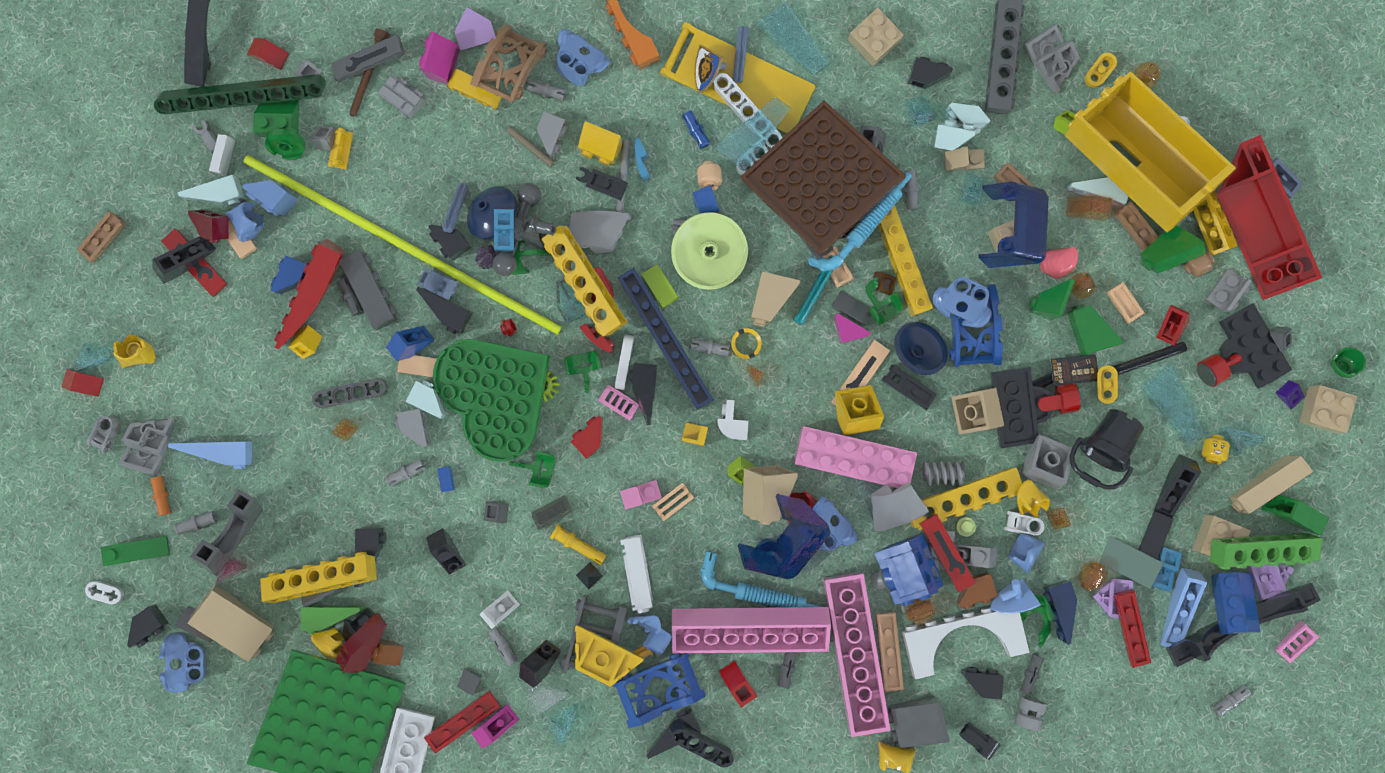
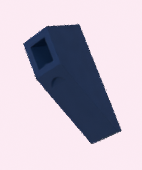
(1063, 604)

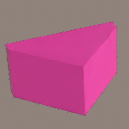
(848, 330)

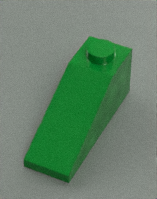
(135, 551)

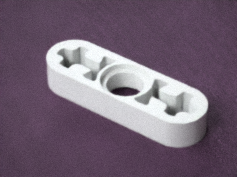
(623, 367)

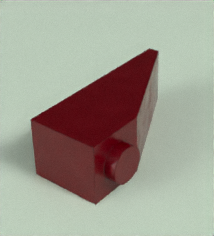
(361, 645)

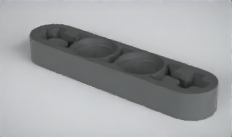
(350, 393)

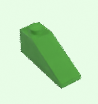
(319, 617)

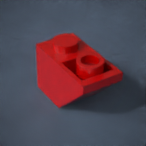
(590, 438)
(738, 684)

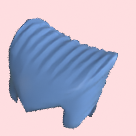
(243, 221)
(1026, 551)

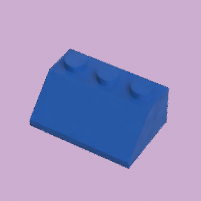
(1235, 603)

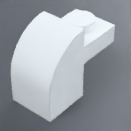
(732, 428)

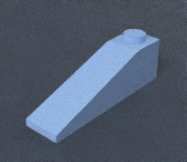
(227, 453)
(1183, 605)

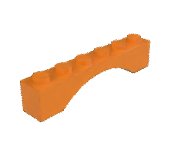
(641, 46)

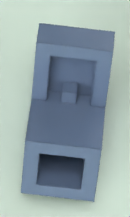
(437, 284)

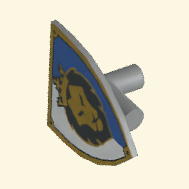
(707, 67)

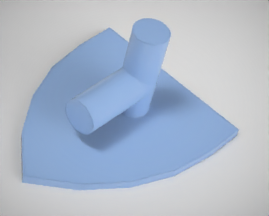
(1015, 598)

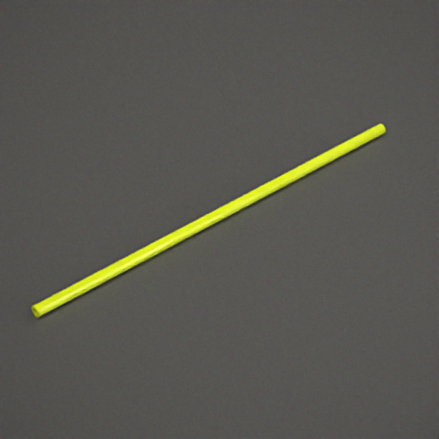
(402, 244)

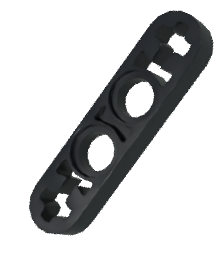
(699, 748)

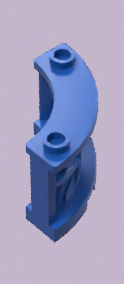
(993, 346)
(684, 698)

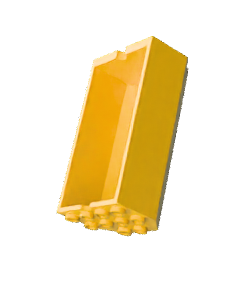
(1174, 159)

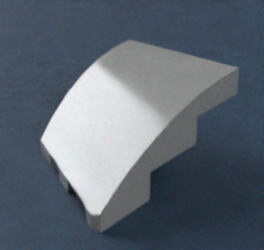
(1051, 61)
(598, 229)
(151, 444)
(896, 507)

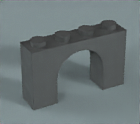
(243, 515)

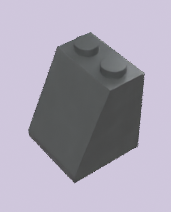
(918, 722)

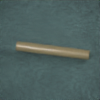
(530, 146)

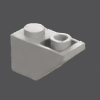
(551, 131)
(978, 555)

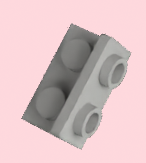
(1228, 291)

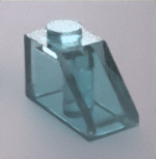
(567, 303)

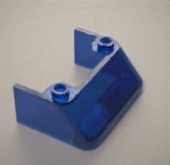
(1030, 225)
(794, 546)

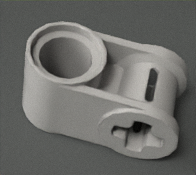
(101, 435)

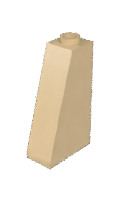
(1270, 483)

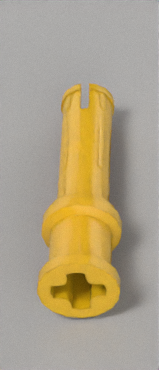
(570, 540)

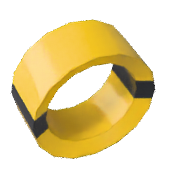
(752, 332)

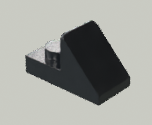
(351, 627)

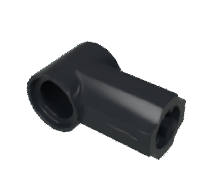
(983, 743)

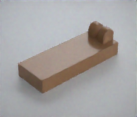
(1136, 225)
(101, 236)

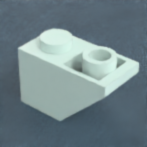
(967, 114)
(953, 135)

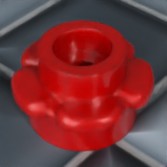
(508, 327)

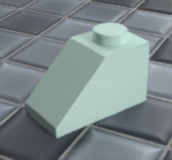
(426, 398)

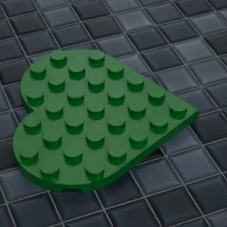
(496, 392)

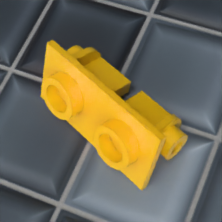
(341, 149)

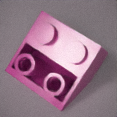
(439, 58)

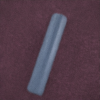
(740, 54)
(455, 208)

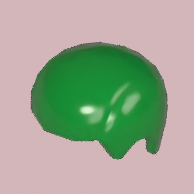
(1352, 358)

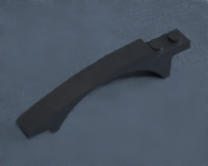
(196, 49)
(1208, 639)

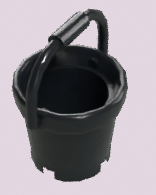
(1109, 447)

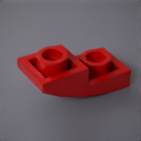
(601, 342)

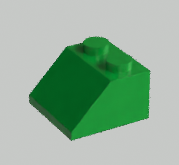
(275, 116)

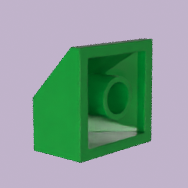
(1052, 301)

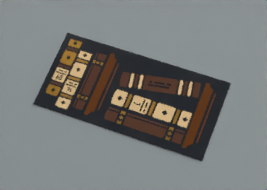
(1074, 369)

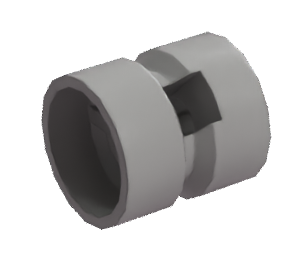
(1029, 720)

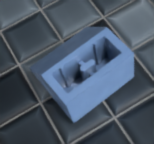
(271, 197)

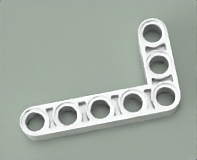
(738, 108)

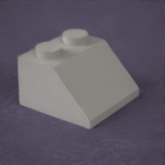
(1047, 462)

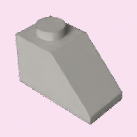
(413, 425)

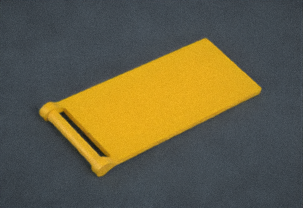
(760, 79)

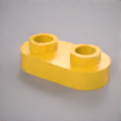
(1100, 71)
(1107, 384)

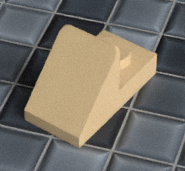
(964, 159)

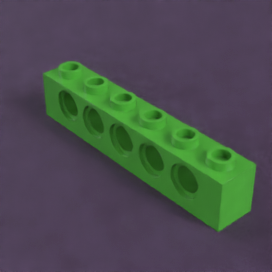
(1264, 550)

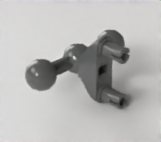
(529, 230)

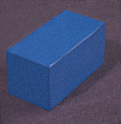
(446, 479)

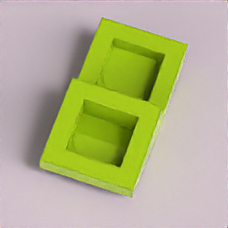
(659, 286)

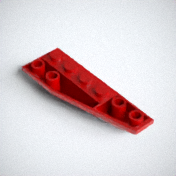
(311, 289)

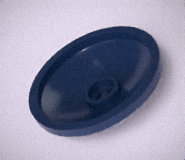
(481, 211)
(920, 348)

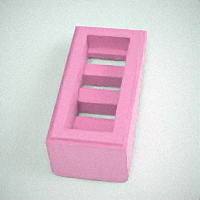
(633, 409)
(1299, 628)

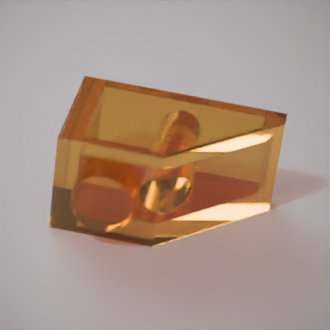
(1089, 207)

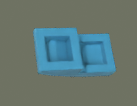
(641, 155)
(503, 229)
(1171, 565)

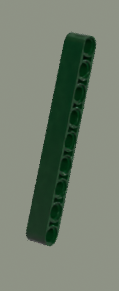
(232, 99)

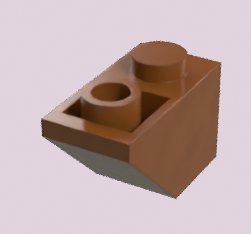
(981, 591)
(387, 653)

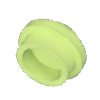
(965, 526)

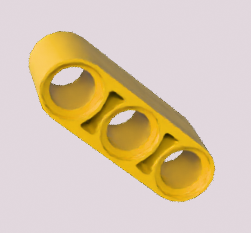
(461, 82)

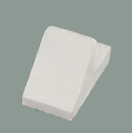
(499, 609)

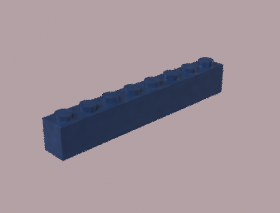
(665, 339)

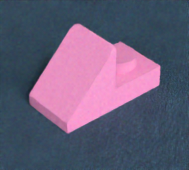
(640, 494)

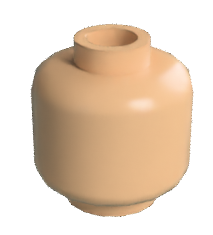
(709, 174)

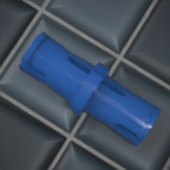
(696, 129)

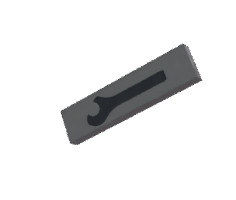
(368, 58)

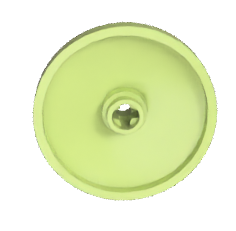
(714, 268)

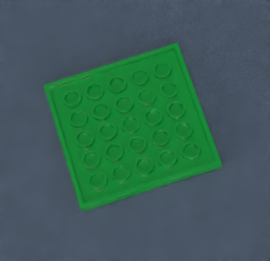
(325, 718)

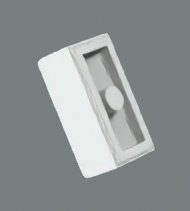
(222, 155)

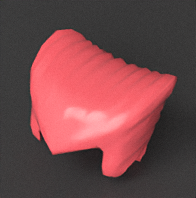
(1059, 262)

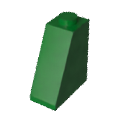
(1172, 250)
(1091, 330)
(1297, 514)

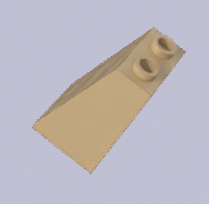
(231, 623)

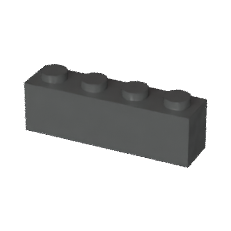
(368, 289)

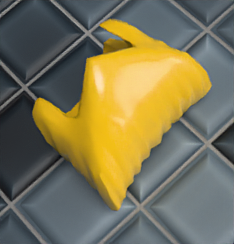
(133, 351)
(1031, 499)
(328, 642)
(895, 757)

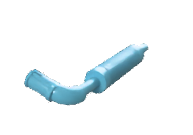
(862, 229)
(749, 593)

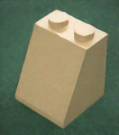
(771, 296)
(760, 489)

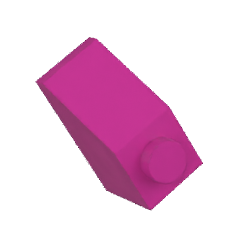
(495, 726)

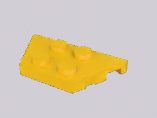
(602, 657)

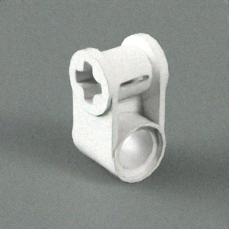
(1020, 524)

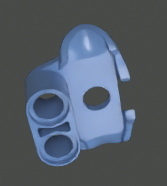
(576, 62)
(947, 299)
(840, 534)
(657, 638)
(179, 647)

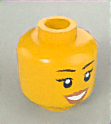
(1215, 449)

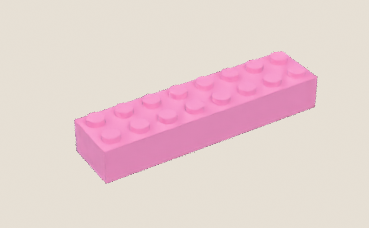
(751, 630)
(856, 654)

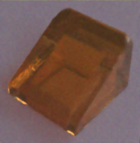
(755, 375)
(345, 429)
(1058, 518)

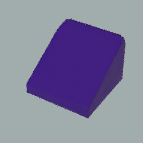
(1290, 394)

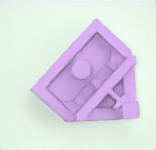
(473, 30)
(1269, 579)
(1106, 598)

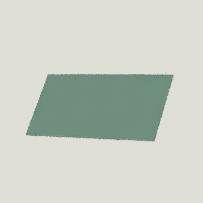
(1130, 562)

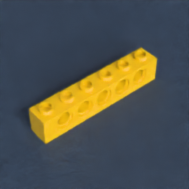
(1214, 225)
(904, 264)
(583, 268)
(1009, 477)
(274, 592)

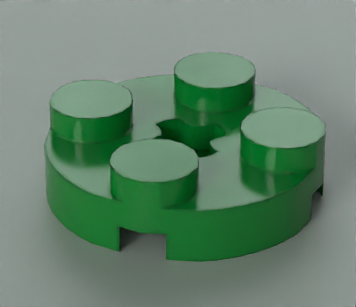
(285, 143)

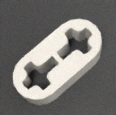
(105, 588)

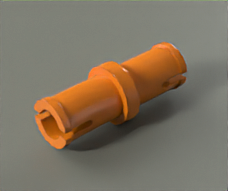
(160, 496)

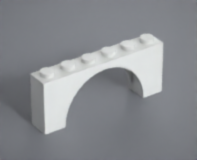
(923, 640)

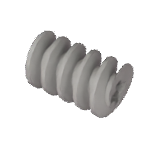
(944, 472)

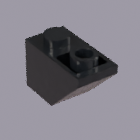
(927, 73)
(452, 243)
(445, 551)
(146, 624)
(538, 663)
(986, 684)

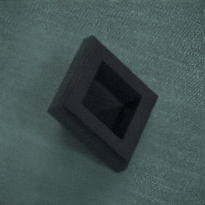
(589, 575)

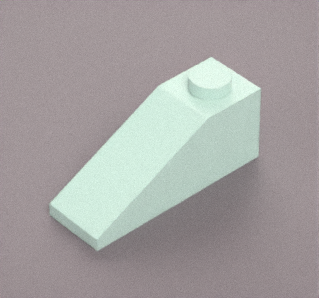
(1100, 187)
(220, 191)

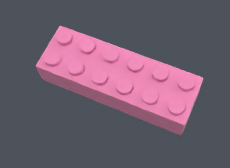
(854, 457)

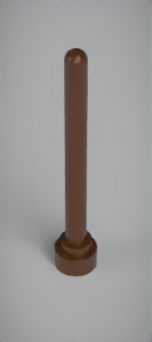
(379, 35)

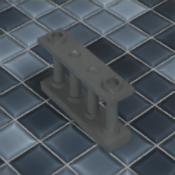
(612, 633)

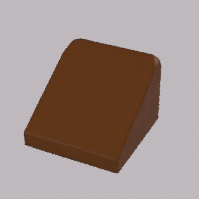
(885, 283)

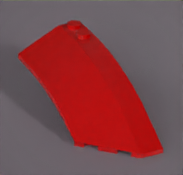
(1266, 222)

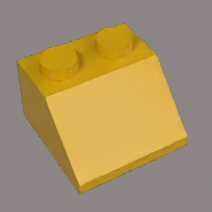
(599, 144)
(858, 410)

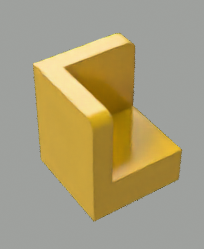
(305, 342)
(694, 434)

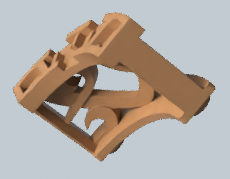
(524, 46)

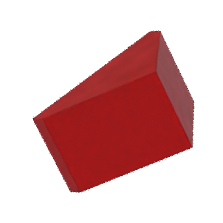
(268, 53)
(1173, 325)
(82, 383)

